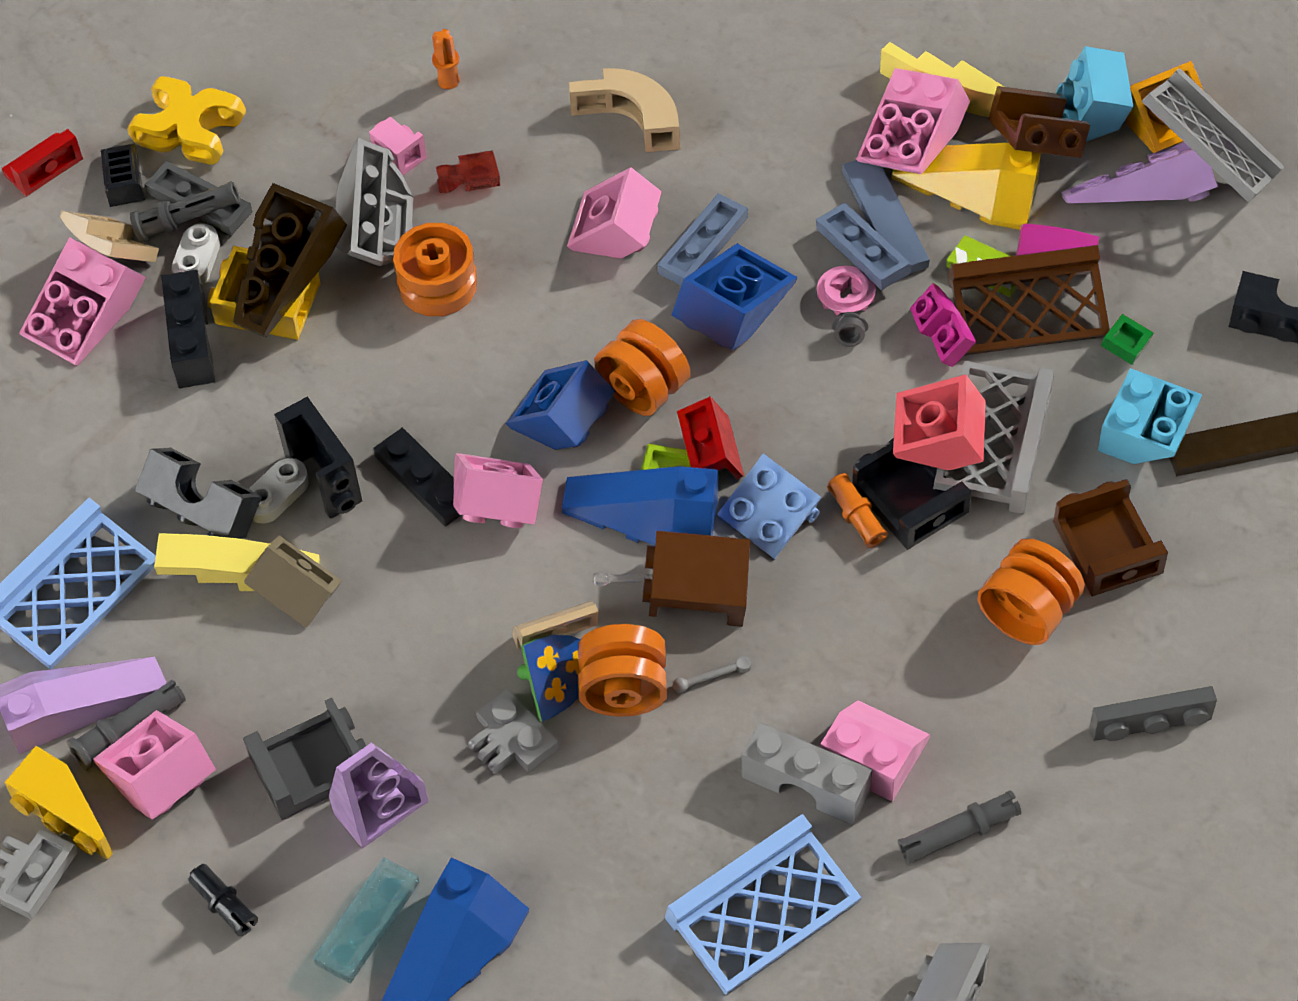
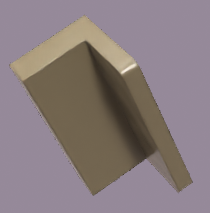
(292, 581)

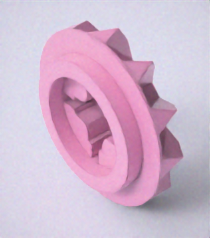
(836, 281)

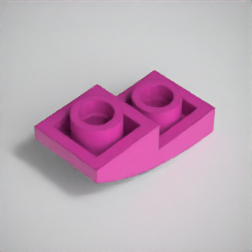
(1045, 238)
(942, 322)

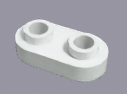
(197, 247)
(279, 489)

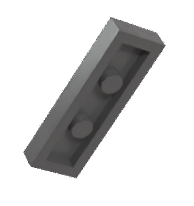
(176, 184)
(1153, 714)

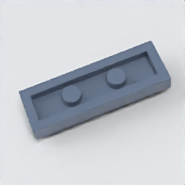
(703, 238)
(863, 246)

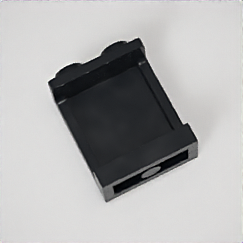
(308, 435)
(905, 495)

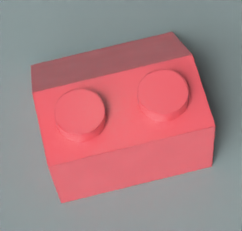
(940, 424)

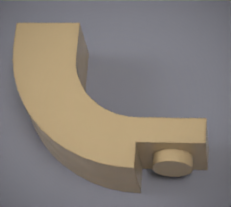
(632, 96)

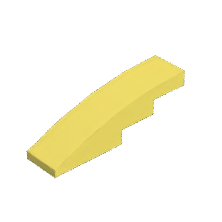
(976, 84)
(210, 557)

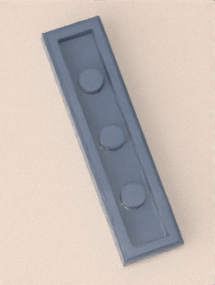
(885, 211)

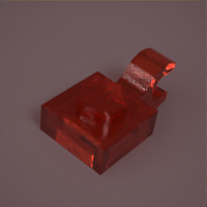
(474, 171)

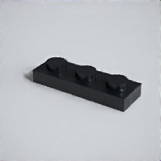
(419, 474)

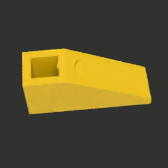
(51, 792)

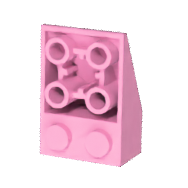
(914, 121)
(80, 302)

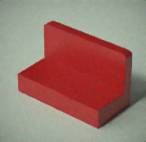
(44, 162)
(709, 437)

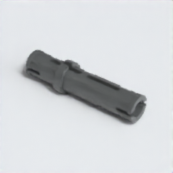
(973, 820)

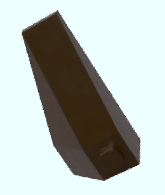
(287, 251)

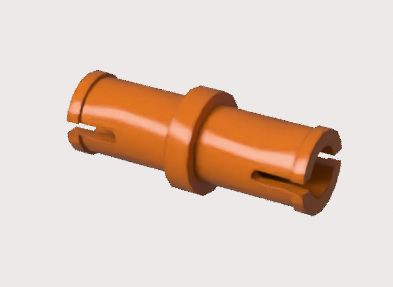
(857, 510)

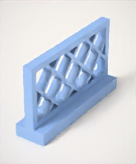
(50, 557)
(740, 875)

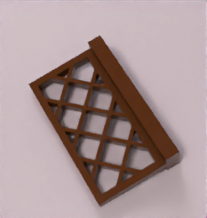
(1031, 268)

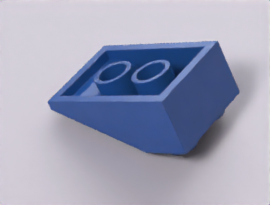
(731, 296)

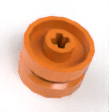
(435, 269)
(643, 367)
(622, 670)

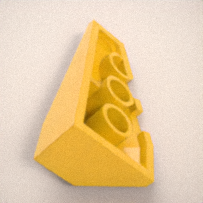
(983, 179)

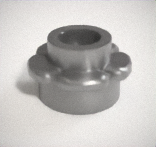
(850, 335)

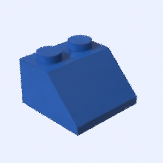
(562, 405)

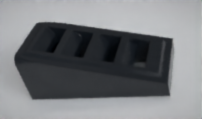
(125, 191)

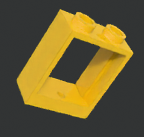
(223, 295)

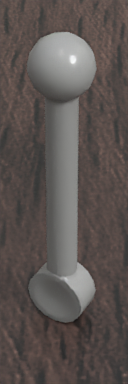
(742, 665)

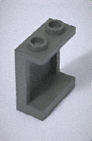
(302, 761)

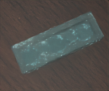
(366, 920)

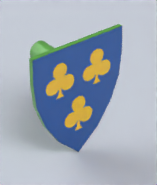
(552, 673)

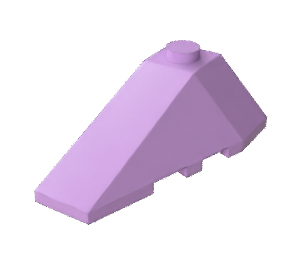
(1168, 175)
(62, 700)
(374, 793)

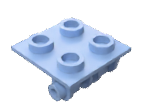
(770, 506)

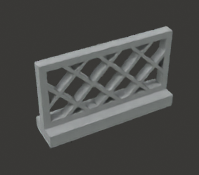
(1213, 134)
(1027, 430)

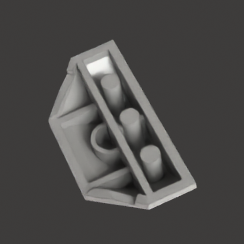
(373, 204)

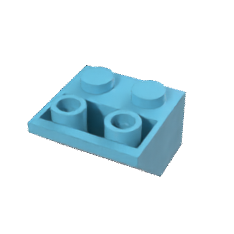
(1097, 91)
(1147, 419)

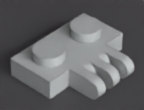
(512, 735)
(32, 871)

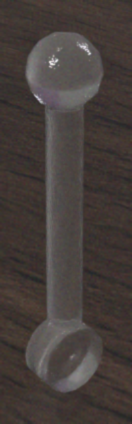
(603, 578)

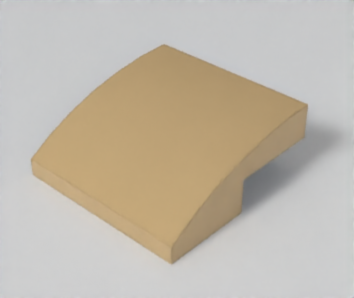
(108, 236)
(558, 623)

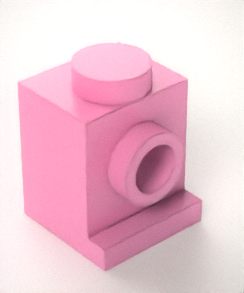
(404, 145)

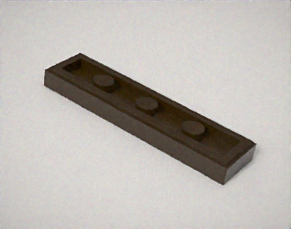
(1236, 444)

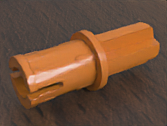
(445, 59)

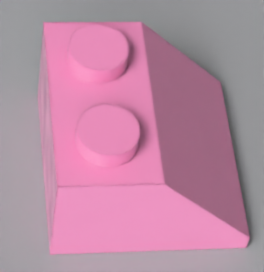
(615, 216)
(496, 490)
(878, 743)
(155, 764)

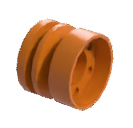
(1031, 591)

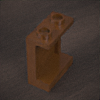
(1035, 122)
(1108, 538)
(698, 574)

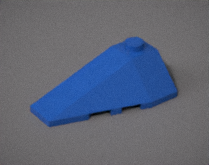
(645, 501)
(456, 935)

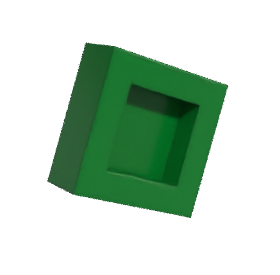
(1127, 339)

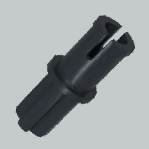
(222, 899)

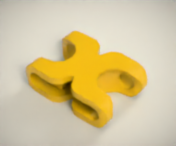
(186, 120)

